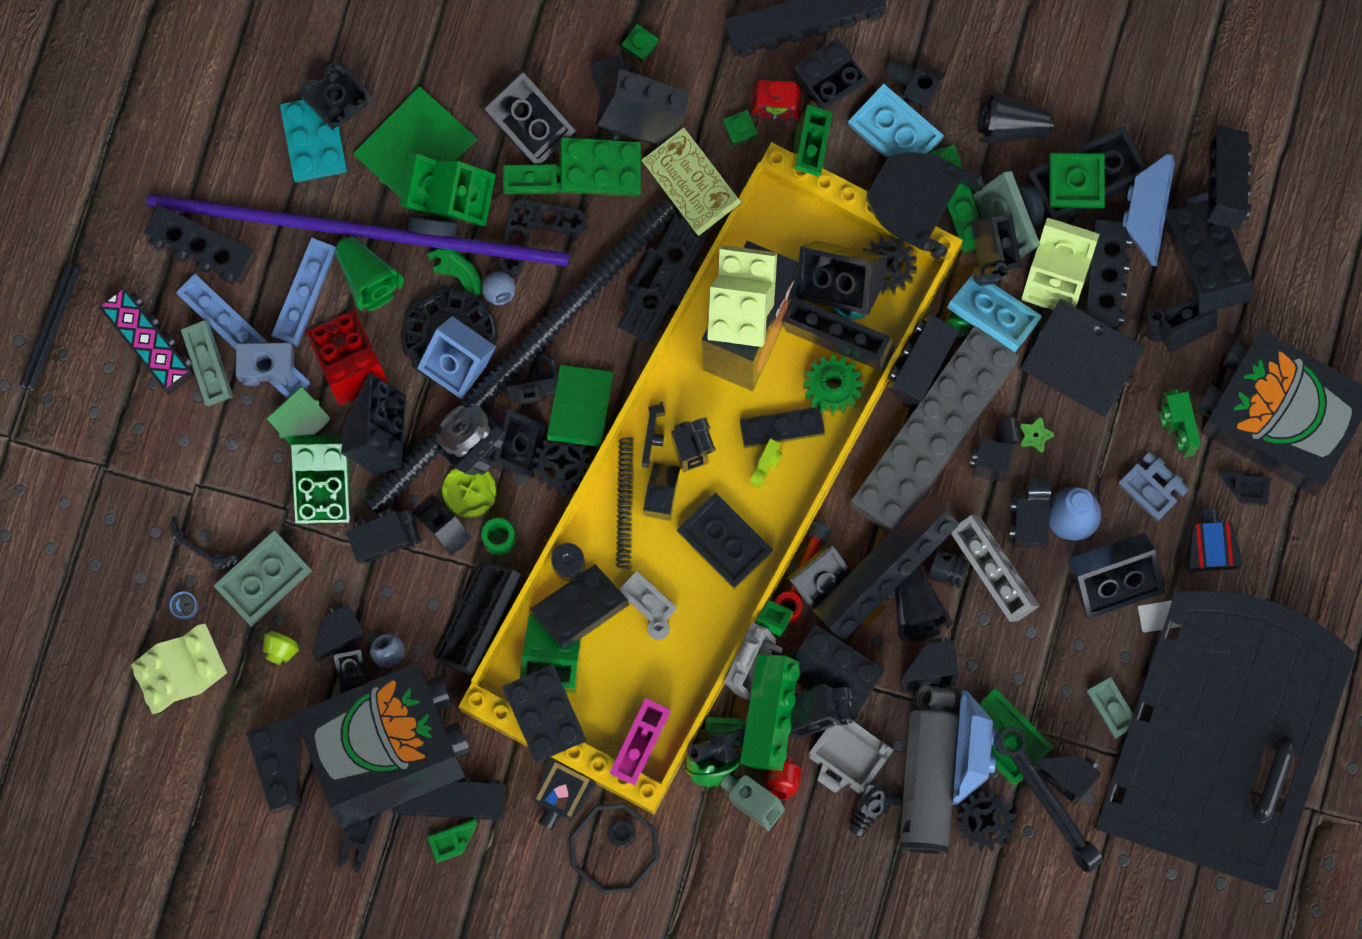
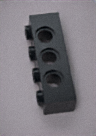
(166, 221)
(1115, 235)

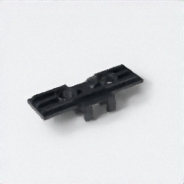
(668, 284)

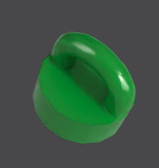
(960, 324)

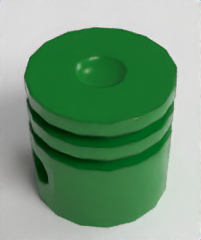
(498, 537)

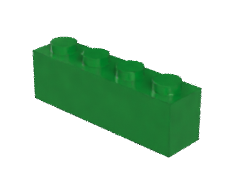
(770, 712)

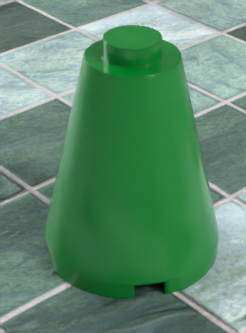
(367, 274)

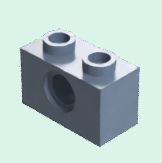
(251, 355)

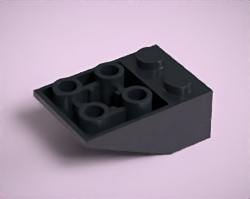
(375, 427)

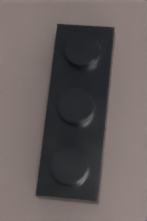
(782, 427)

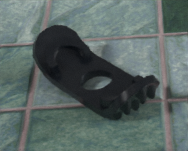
(217, 561)

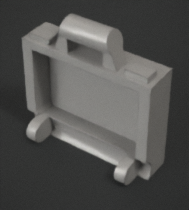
(741, 674)
(850, 755)

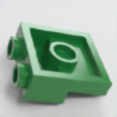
(1178, 417)

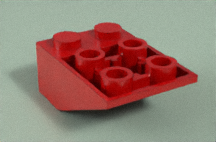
(344, 355)

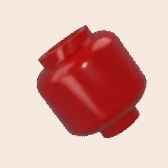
(785, 782)

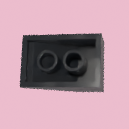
(526, 117)

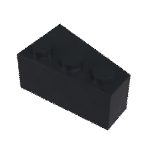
(278, 762)

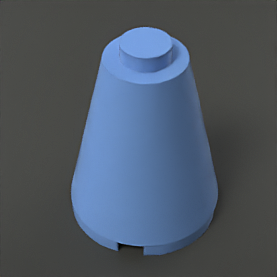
(1074, 513)

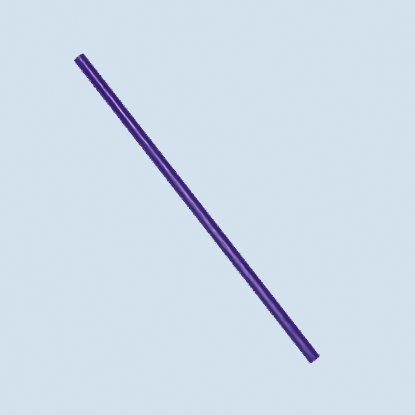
(358, 230)

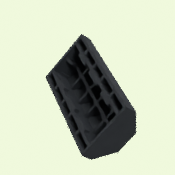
(478, 617)

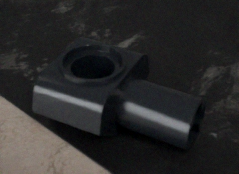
(911, 77)

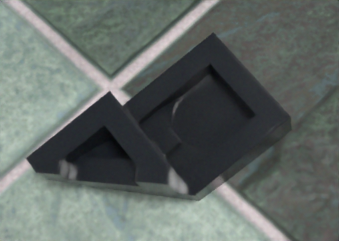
(1248, 489)

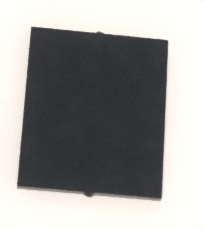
(1083, 358)

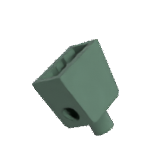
(760, 806)

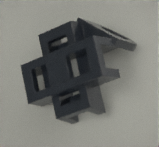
(545, 385)

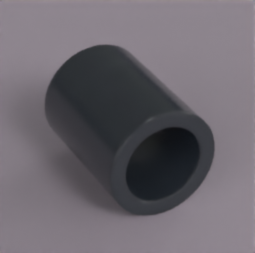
(1009, 430)

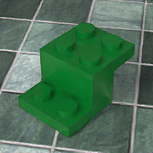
(447, 189)

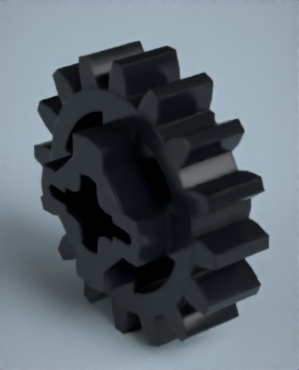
(896, 259)
(551, 462)
(975, 814)

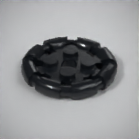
(443, 298)

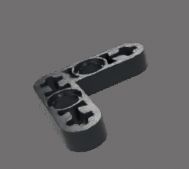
(534, 221)

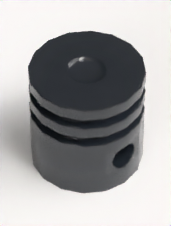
(568, 561)
(948, 568)

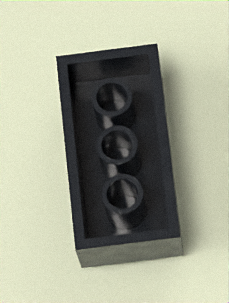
(1121, 167)
(1208, 259)

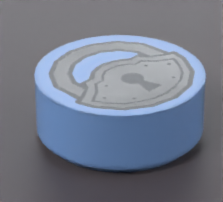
(183, 605)

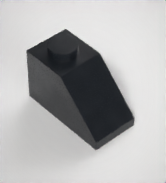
(661, 491)
(442, 525)
(337, 632)

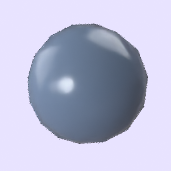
(498, 288)
(387, 651)

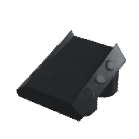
(335, 95)
(478, 458)

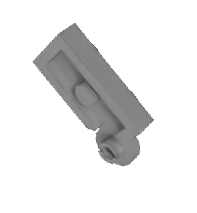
(650, 604)

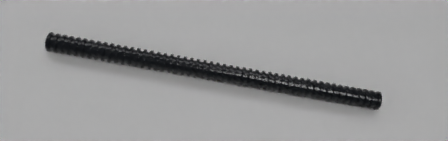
(528, 347)

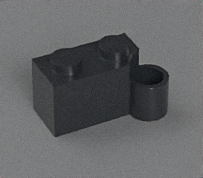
(1031, 514)

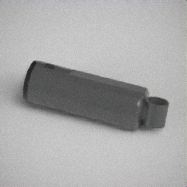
(929, 772)

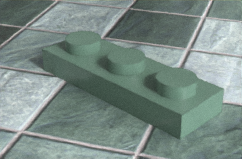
(207, 363)

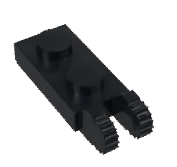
(360, 837)

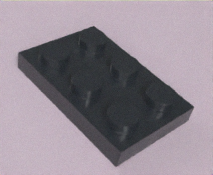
(724, 540)
(579, 607)
(544, 713)

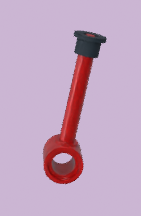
(818, 535)

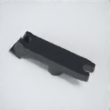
(652, 438)

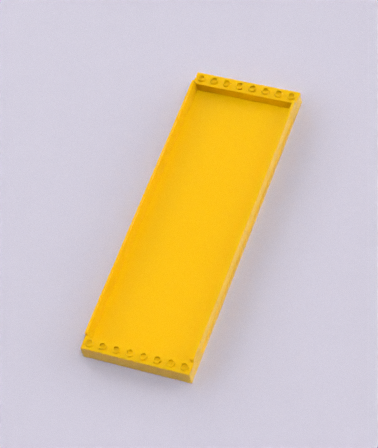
(689, 666)

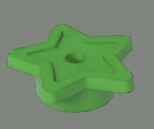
(1037, 442)

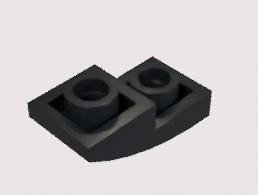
(350, 669)

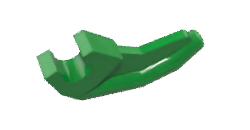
(457, 266)

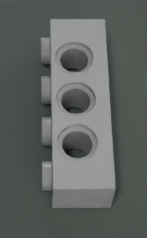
(994, 568)

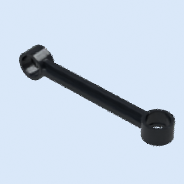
(1083, 851)

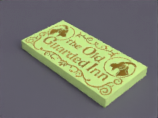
(691, 181)

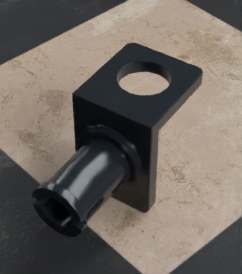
(716, 746)

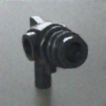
(872, 804)

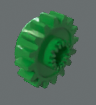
(828, 398)

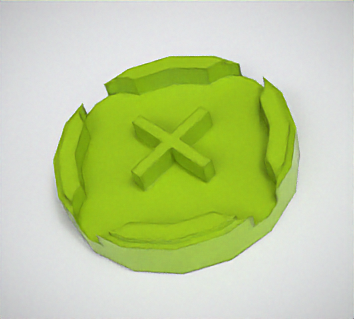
(469, 494)

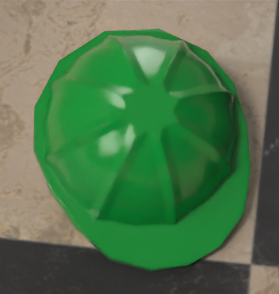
(708, 771)

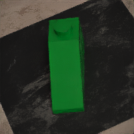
(811, 140)

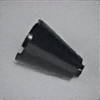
(1011, 119)
(919, 609)

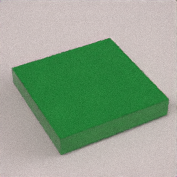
(1076, 180)

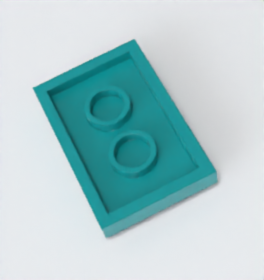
(312, 146)

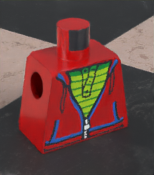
(776, 100)

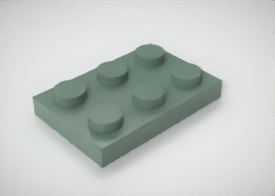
(1003, 198)
(262, 578)

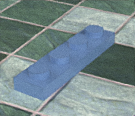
(304, 292)

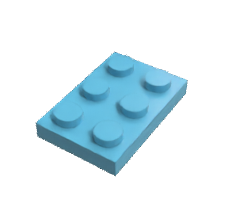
(893, 125)
(995, 313)

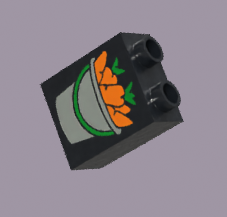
(1284, 411)
(383, 744)

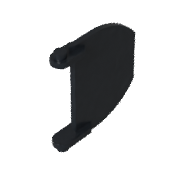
(914, 194)

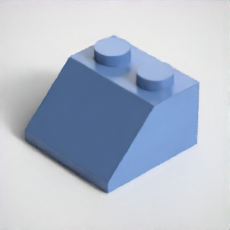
(456, 356)

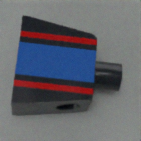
(1213, 545)

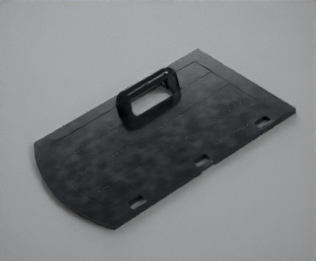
(1221, 694)

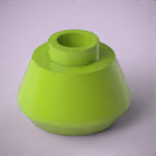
(279, 647)

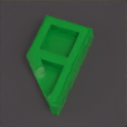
(451, 841)

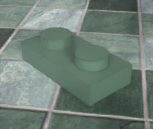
(1111, 707)

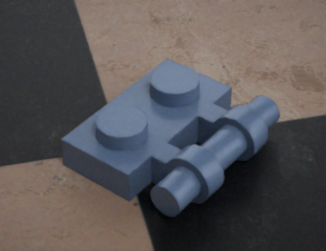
(1148, 492)

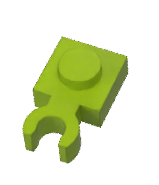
(769, 458)

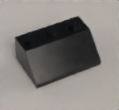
(640, 107)
(840, 276)
(921, 360)
(1116, 575)
(833, 663)
(934, 666)

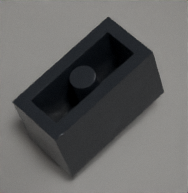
(991, 460)

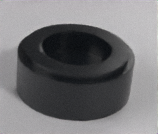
(621, 833)

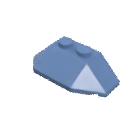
(1149, 206)
(973, 748)

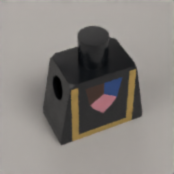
(562, 794)

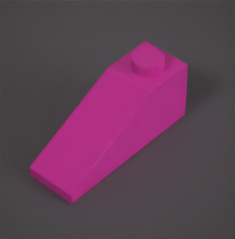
(640, 741)

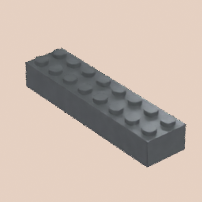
(934, 431)

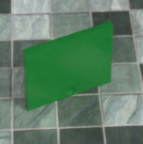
(417, 128)

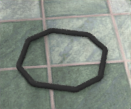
(643, 873)

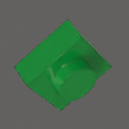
(640, 43)
(740, 128)
(774, 617)

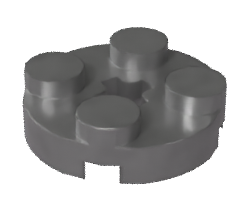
(460, 441)

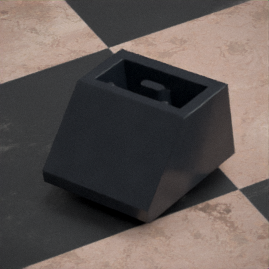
(829, 75)

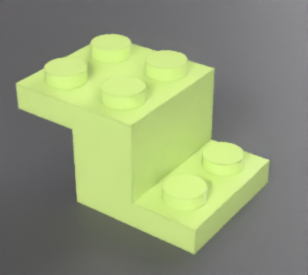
(1059, 264)
(742, 296)
(178, 668)

